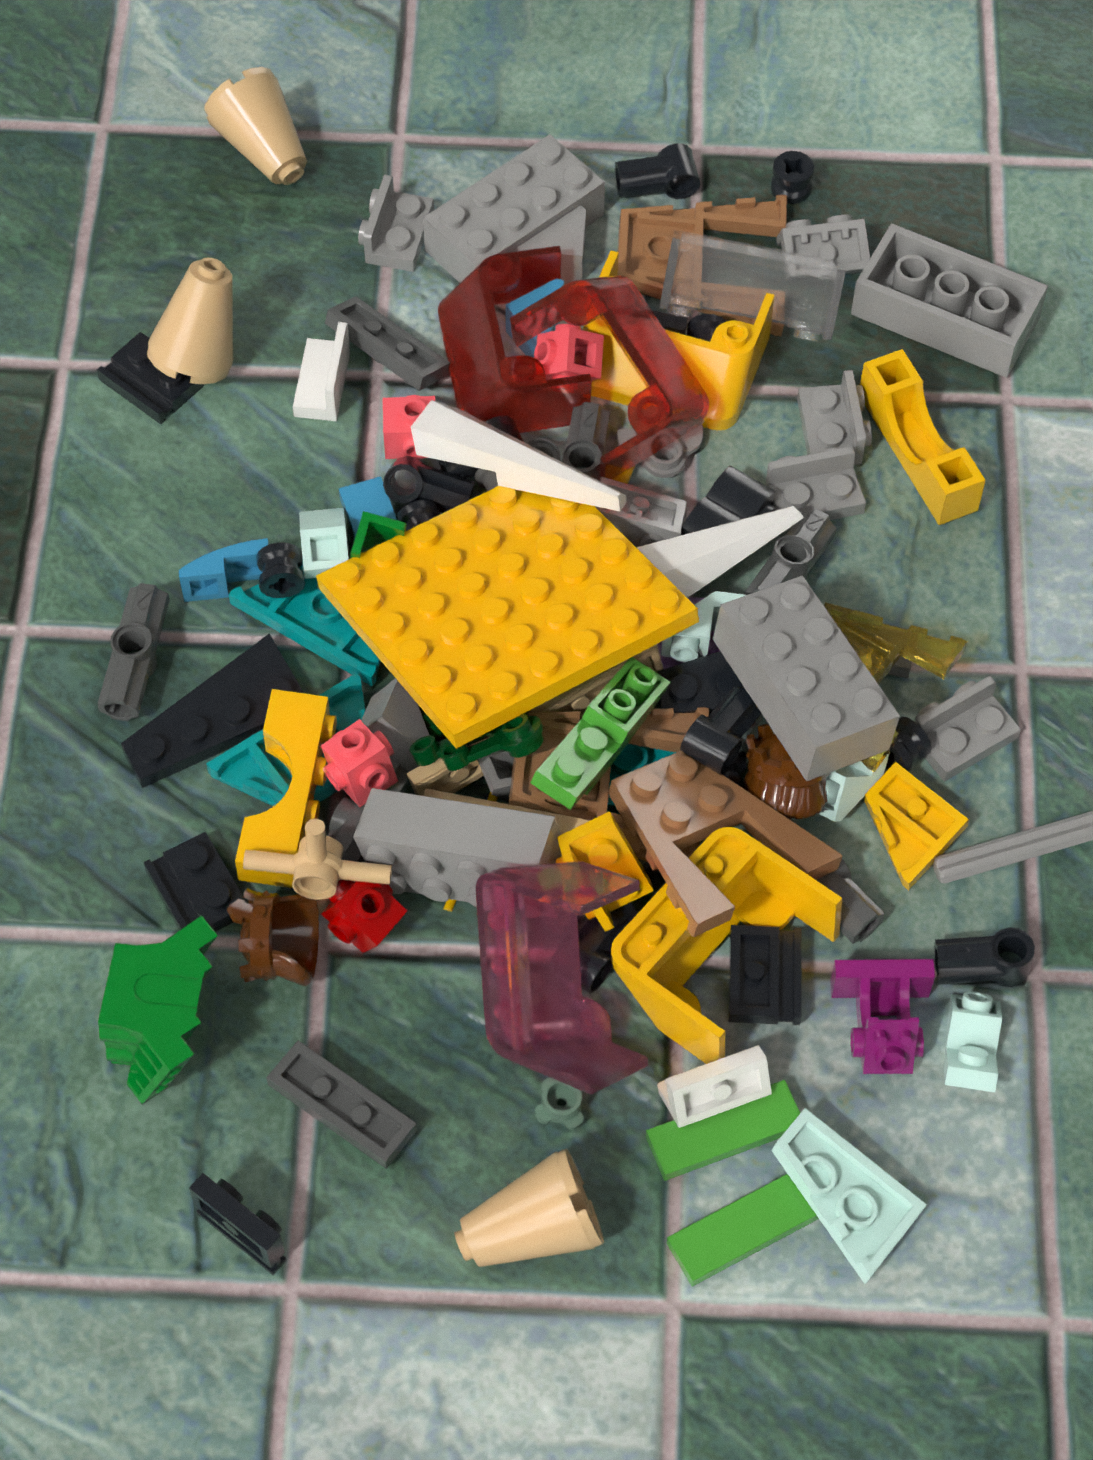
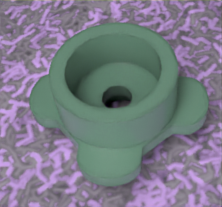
(549, 1110)

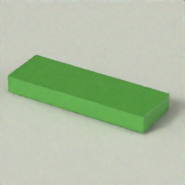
(722, 1134)
(740, 1229)

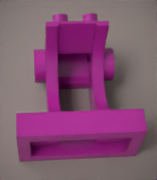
(884, 990)

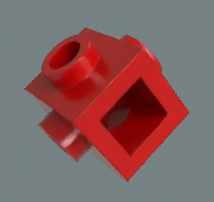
(362, 913)

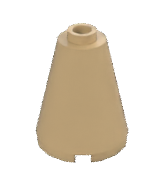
(258, 124)
(197, 326)
(532, 1217)

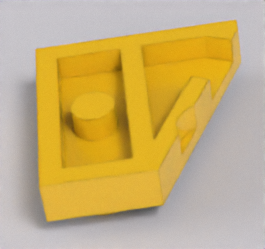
(912, 822)

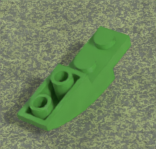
(600, 734)

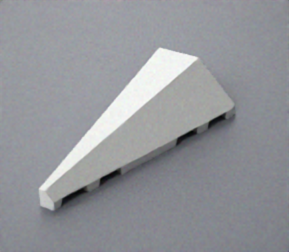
(463, 439)
(704, 555)

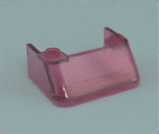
(535, 975)

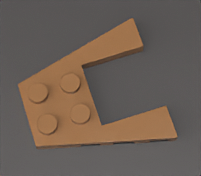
(648, 232)
(660, 731)
(683, 803)

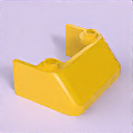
(721, 366)
(660, 955)

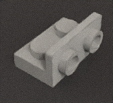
(394, 227)
(836, 240)
(834, 417)
(819, 482)
(646, 515)
(966, 728)

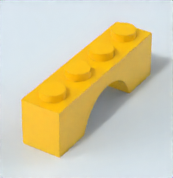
(943, 476)
(294, 734)

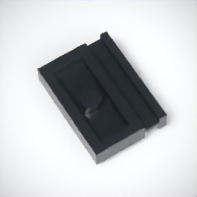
(144, 385)
(194, 883)
(765, 975)
(253, 1233)

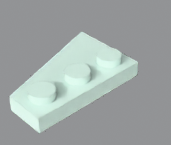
(847, 1191)

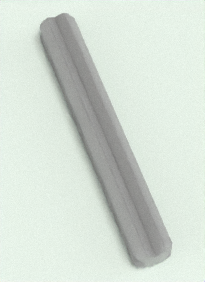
(1014, 848)

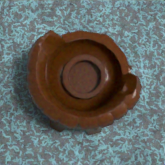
(777, 779)
(277, 936)

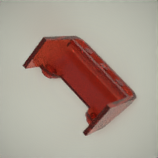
(479, 372)
(673, 396)

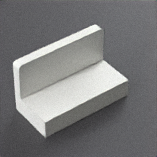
(322, 376)
(716, 1086)

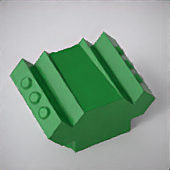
(154, 1005)

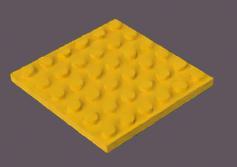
(504, 606)

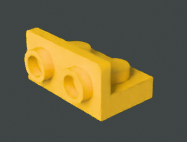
(605, 846)

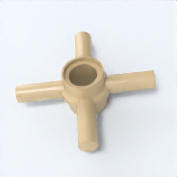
(317, 865)

